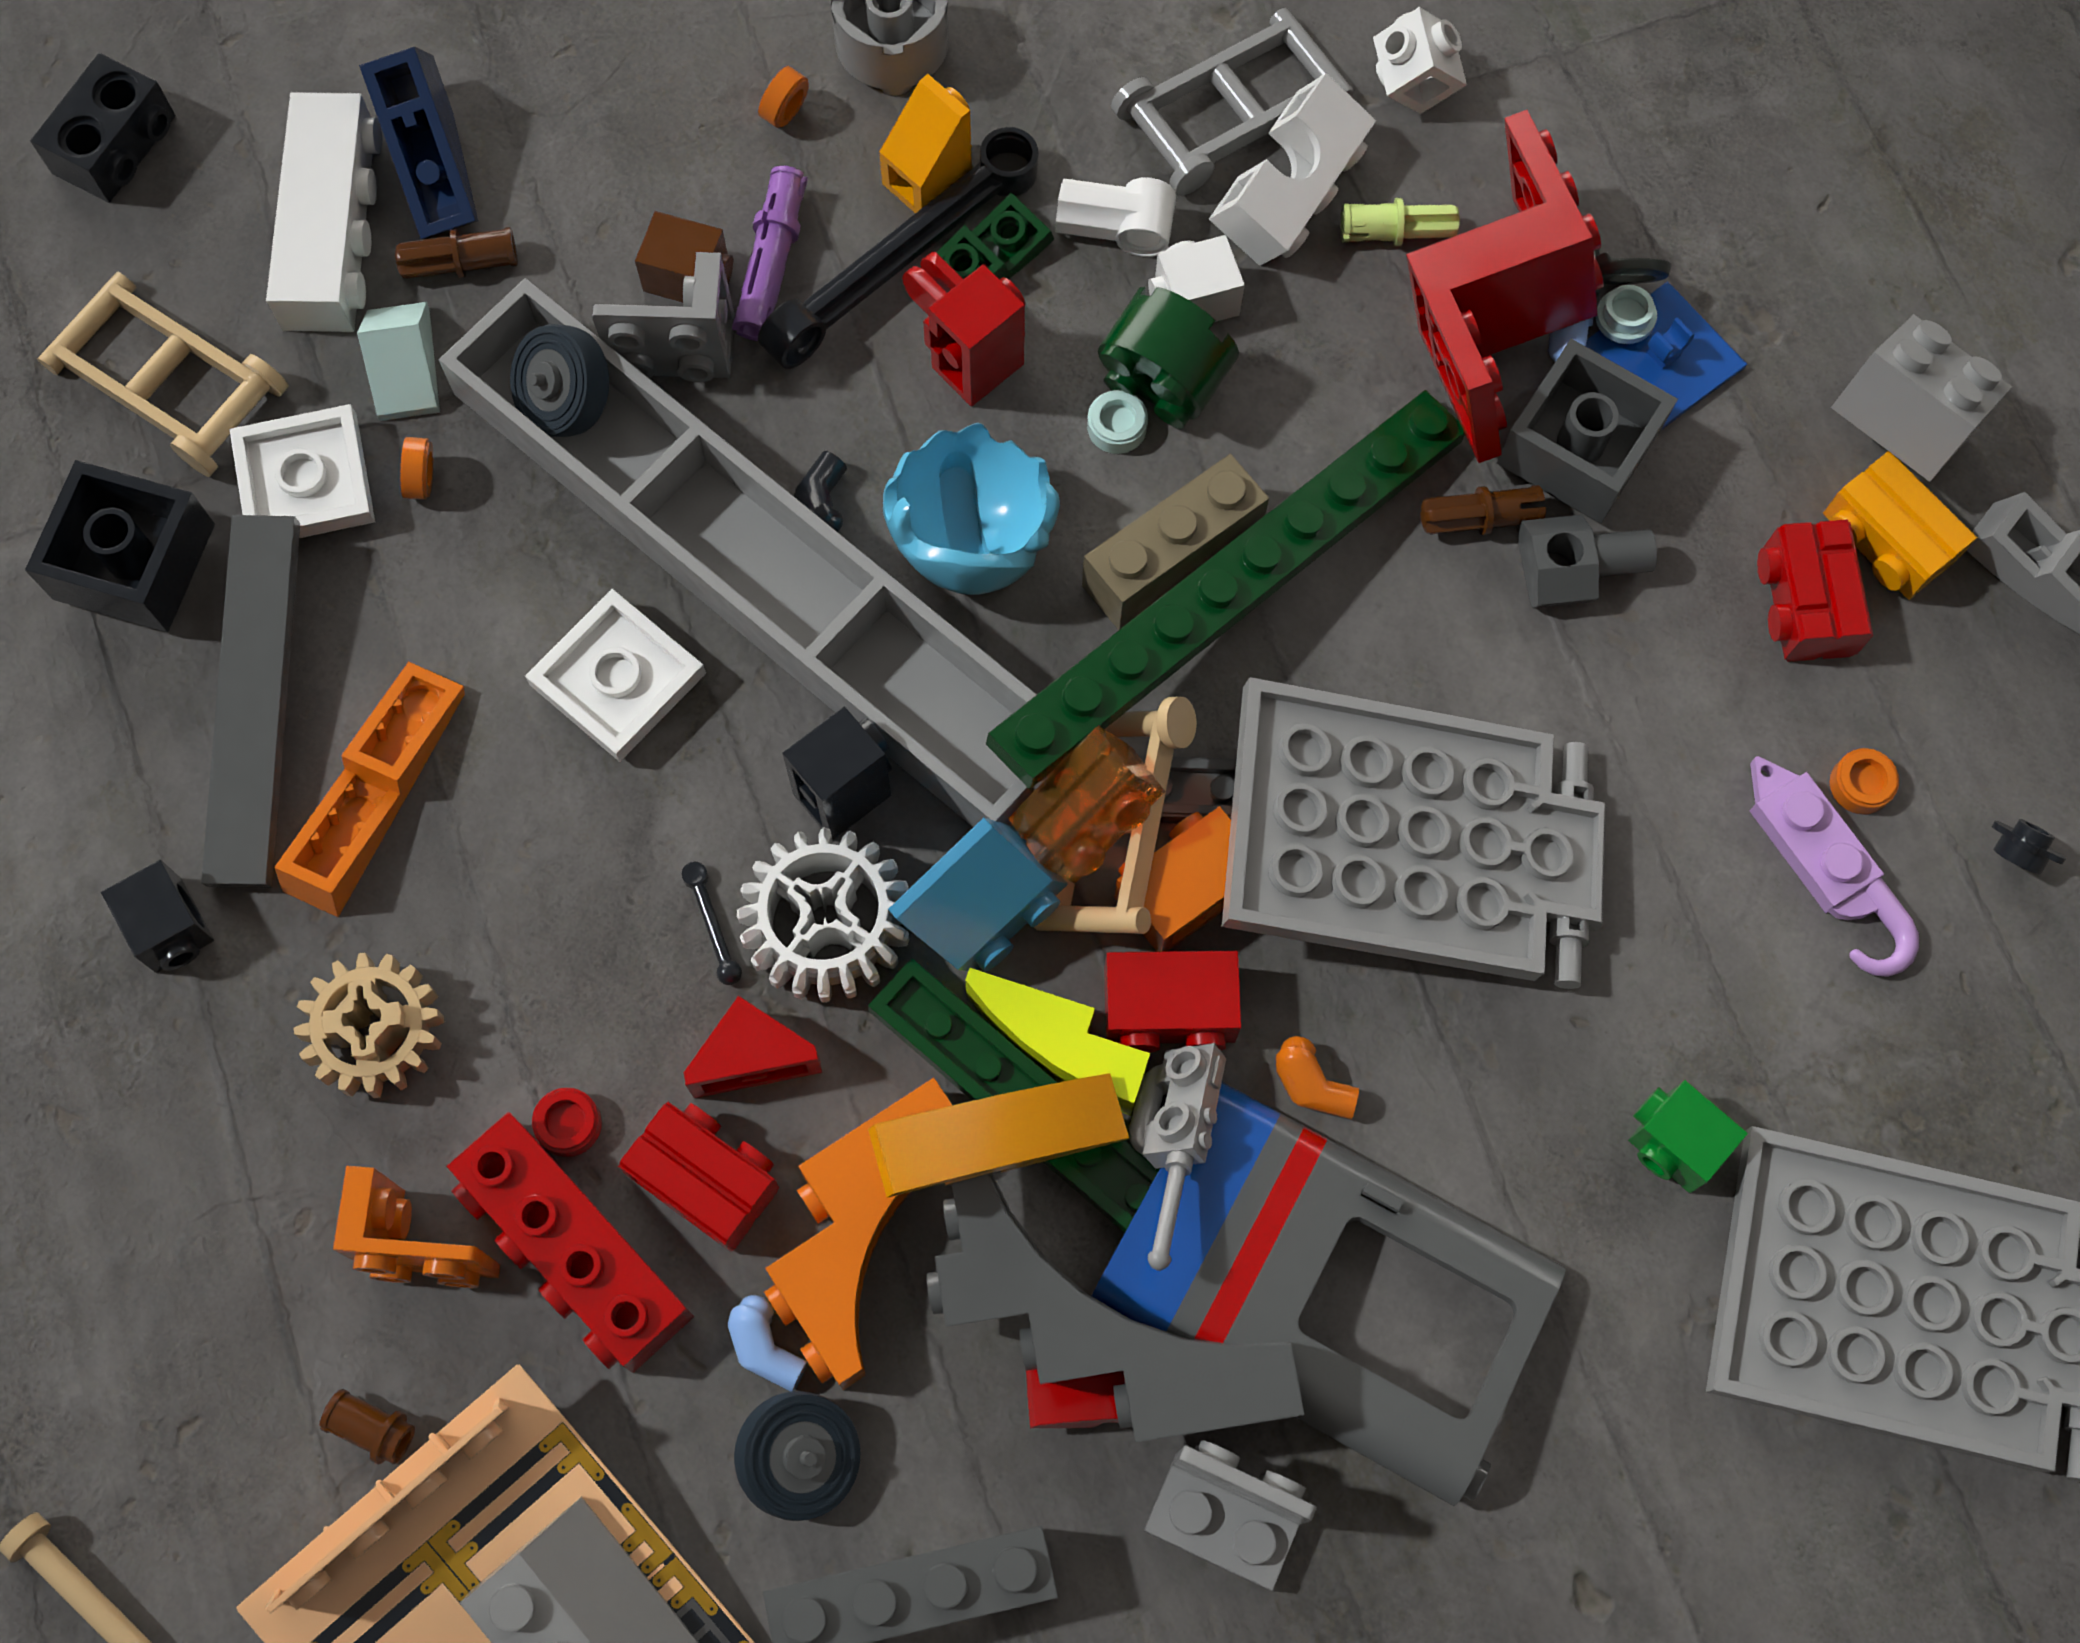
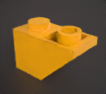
(927, 145)

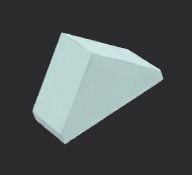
(400, 360)

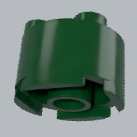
(1167, 355)

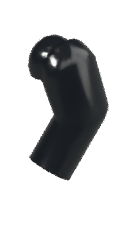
(816, 488)

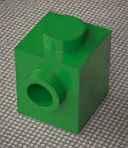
(1684, 1136)

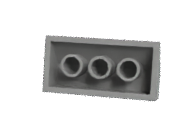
(573, 1588)

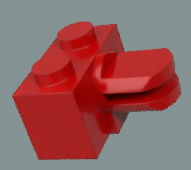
(971, 325)

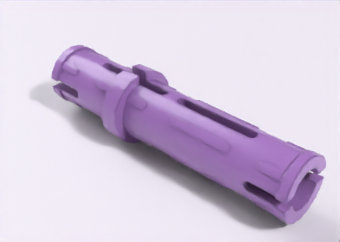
(775, 231)

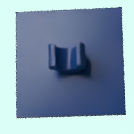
(1679, 354)

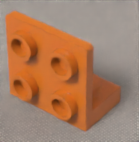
(371, 1232)

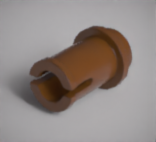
(368, 1427)

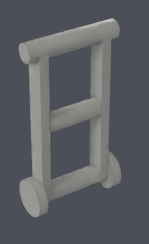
(1193, 168)

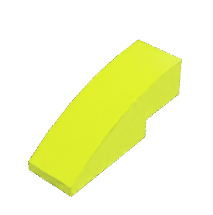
(1056, 1034)

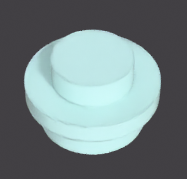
(1626, 314)

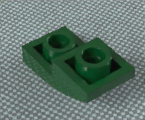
(1001, 242)

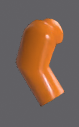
(1306, 1081)

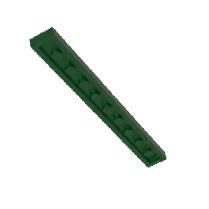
(1224, 589)

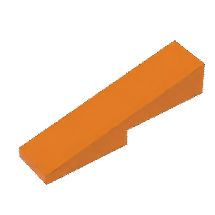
(364, 800)

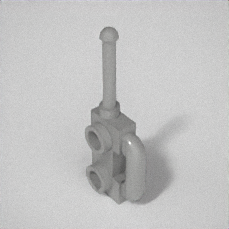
(1179, 1130)

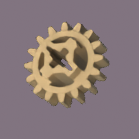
(340, 1025)

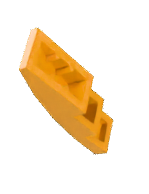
(997, 1133)

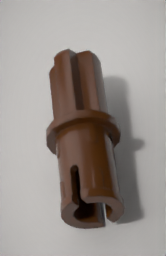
(456, 253)
(1480, 510)

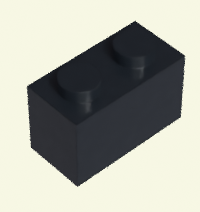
(839, 771)

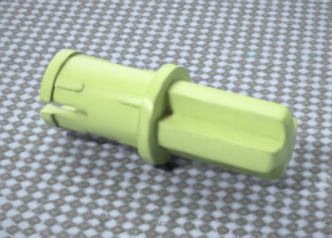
(1397, 221)

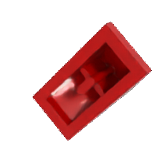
(749, 1052)

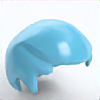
(970, 510)

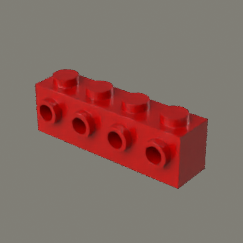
(569, 1243)

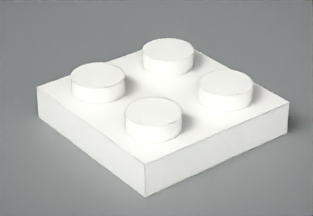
(305, 470)
(615, 674)

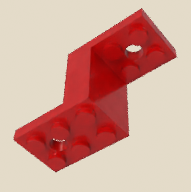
(1506, 283)

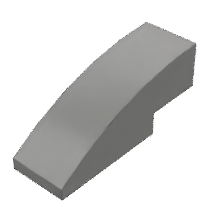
(2032, 556)

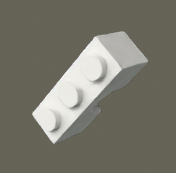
(1322, 138)

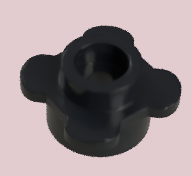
(2026, 846)

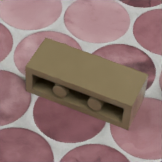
(1172, 540)

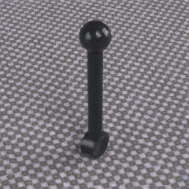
(695, 877)

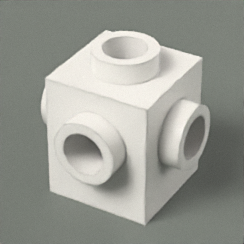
(1419, 60)

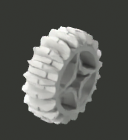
(786, 882)

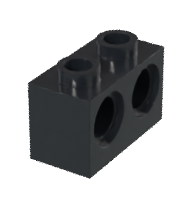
(104, 127)

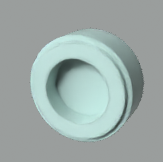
(1117, 422)

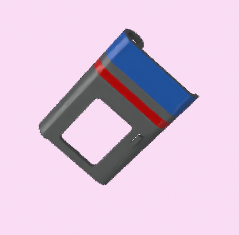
(1252, 1247)

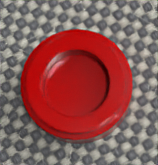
(566, 1122)

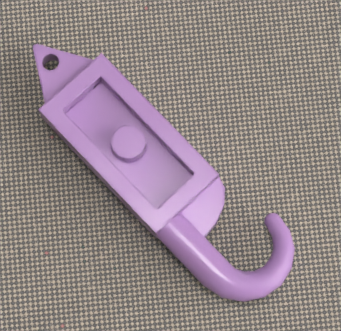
(1830, 860)

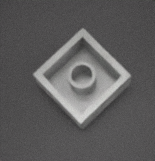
(1921, 396)

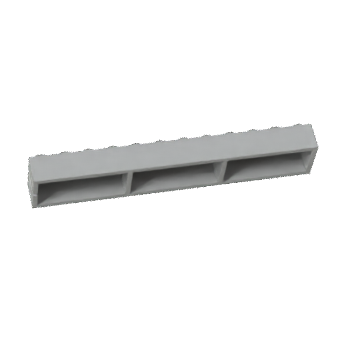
(762, 564)

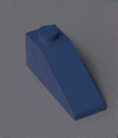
(422, 139)

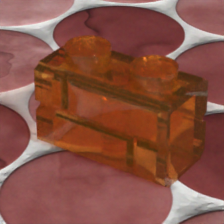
(1086, 805)

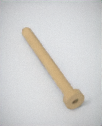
(30, 1542)

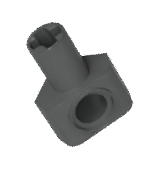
(1589, 554)

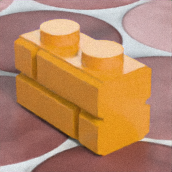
(1900, 526)

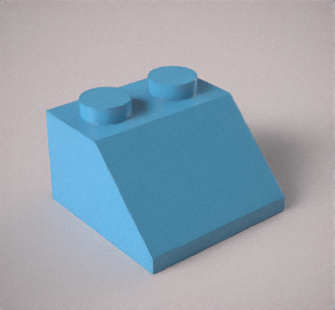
(979, 897)

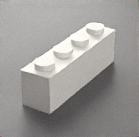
(323, 212)

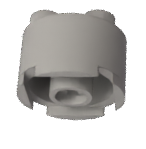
(891, 40)

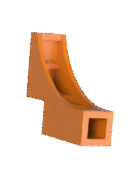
(826, 1274)

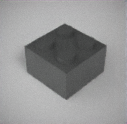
(1586, 430)

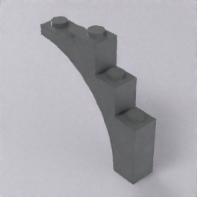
(1170, 1380)

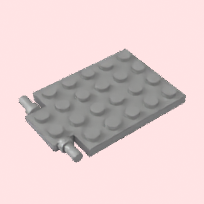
(1411, 834)
(1901, 1301)

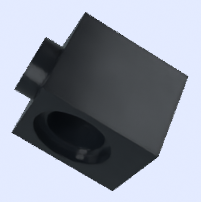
(158, 917)

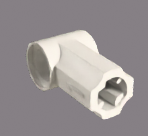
(1131, 215)

